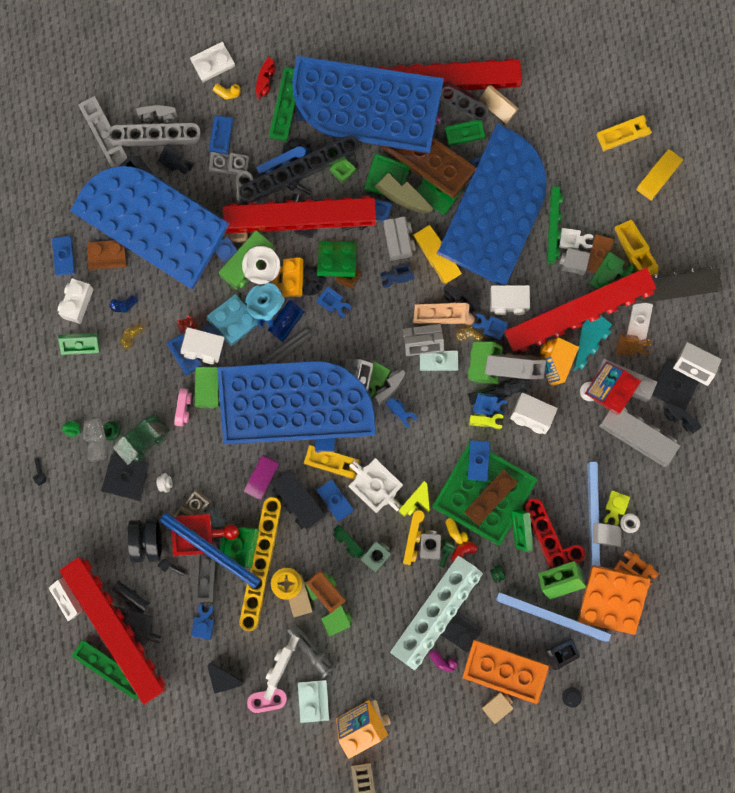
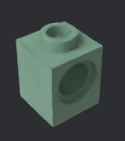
(376, 565)

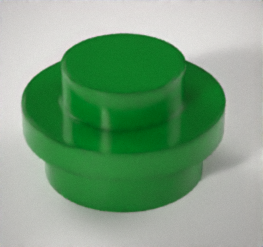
(71, 428)

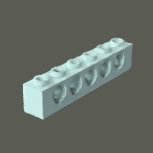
(427, 624)

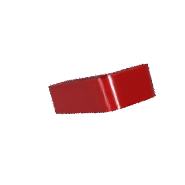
(549, 533)

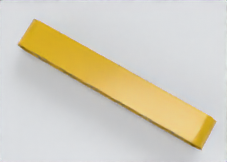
(261, 554)

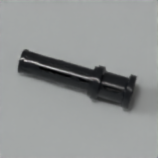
(506, 388)

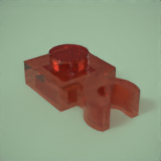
(186, 323)

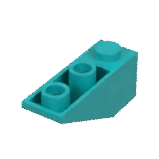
(588, 340)

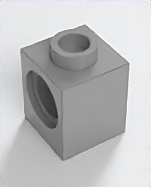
(574, 261)
(430, 554)

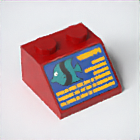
(612, 387)

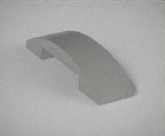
(100, 127)

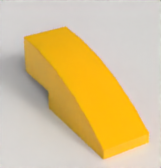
(659, 174)
(430, 243)
(636, 247)

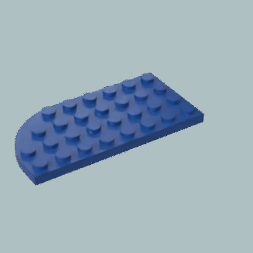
(368, 103)
(497, 208)
(152, 220)
(293, 403)

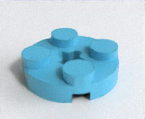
(270, 307)

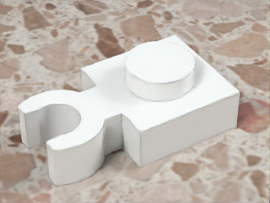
(572, 239)

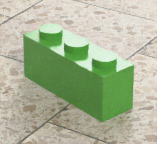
(233, 272)

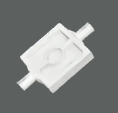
(375, 485)
(282, 658)

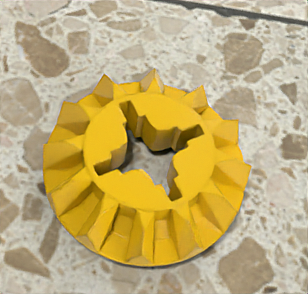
(279, 577)

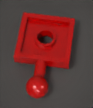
(202, 526)

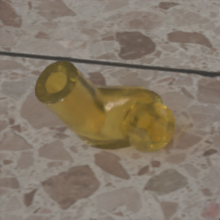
(468, 333)
(128, 334)

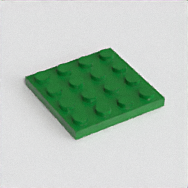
(461, 493)

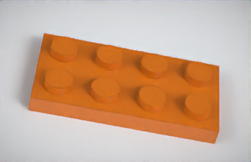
(506, 671)

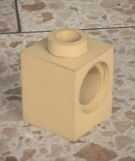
(498, 707)

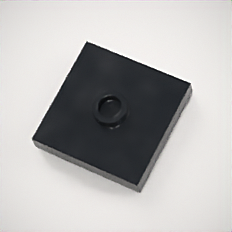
(674, 386)
(125, 479)

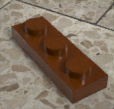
(490, 497)

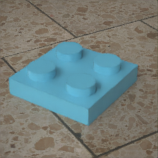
(232, 320)

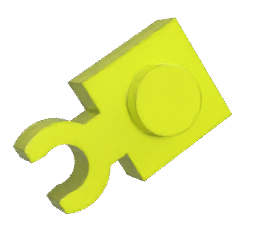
(616, 505)

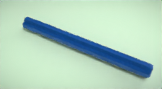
(210, 550)

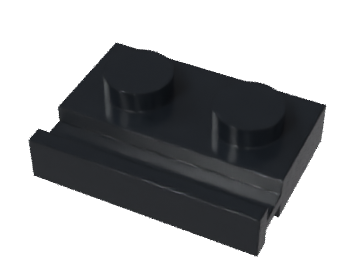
(461, 632)

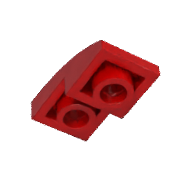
(263, 83)

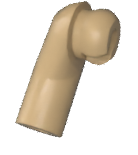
(384, 719)

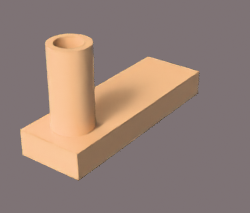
(443, 314)

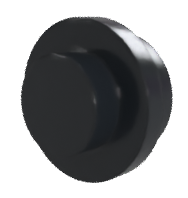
(571, 697)

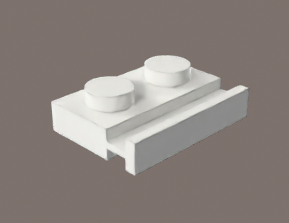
(212, 62)

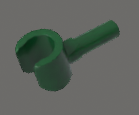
(448, 548)

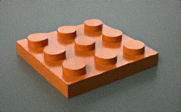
(613, 599)

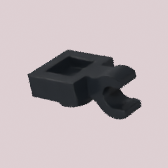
(172, 159)

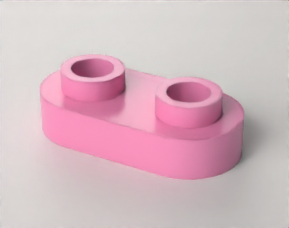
(183, 400)
(266, 705)

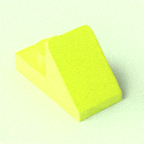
(419, 496)

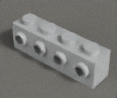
(641, 436)

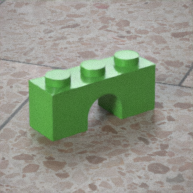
(335, 621)

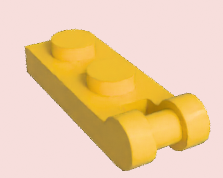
(623, 133)
(330, 462)
(414, 536)

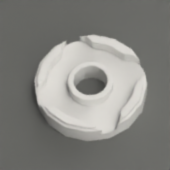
(250, 269)

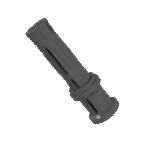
(316, 658)

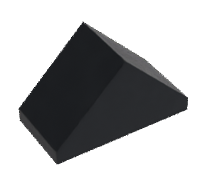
(562, 654)
(222, 680)

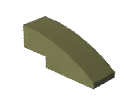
(403, 195)

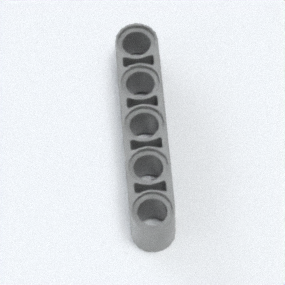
(146, 129)

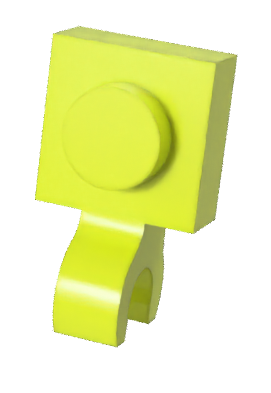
(483, 421)

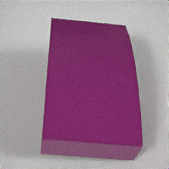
(261, 477)

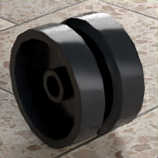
(144, 540)

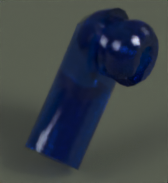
(122, 306)

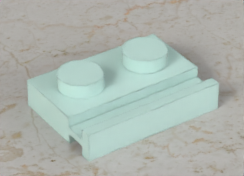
(313, 701)

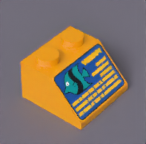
(559, 359)
(359, 729)

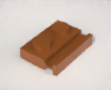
(106, 255)

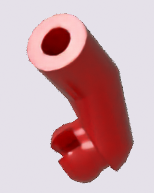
(465, 548)

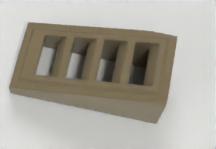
(361, 767)

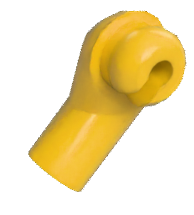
(229, 93)
(454, 533)

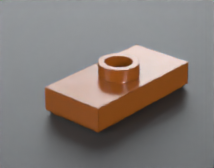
(599, 249)
(325, 591)

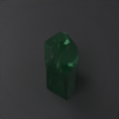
(141, 439)

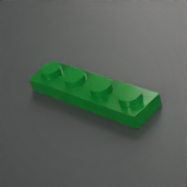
(284, 108)
(555, 217)
(103, 666)

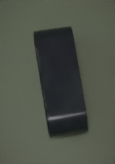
(468, 108)

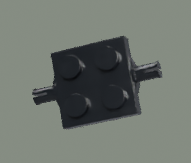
(140, 625)

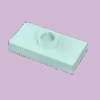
(439, 361)

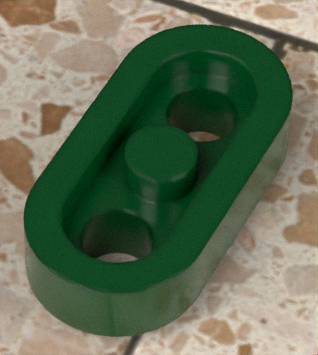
(341, 536)

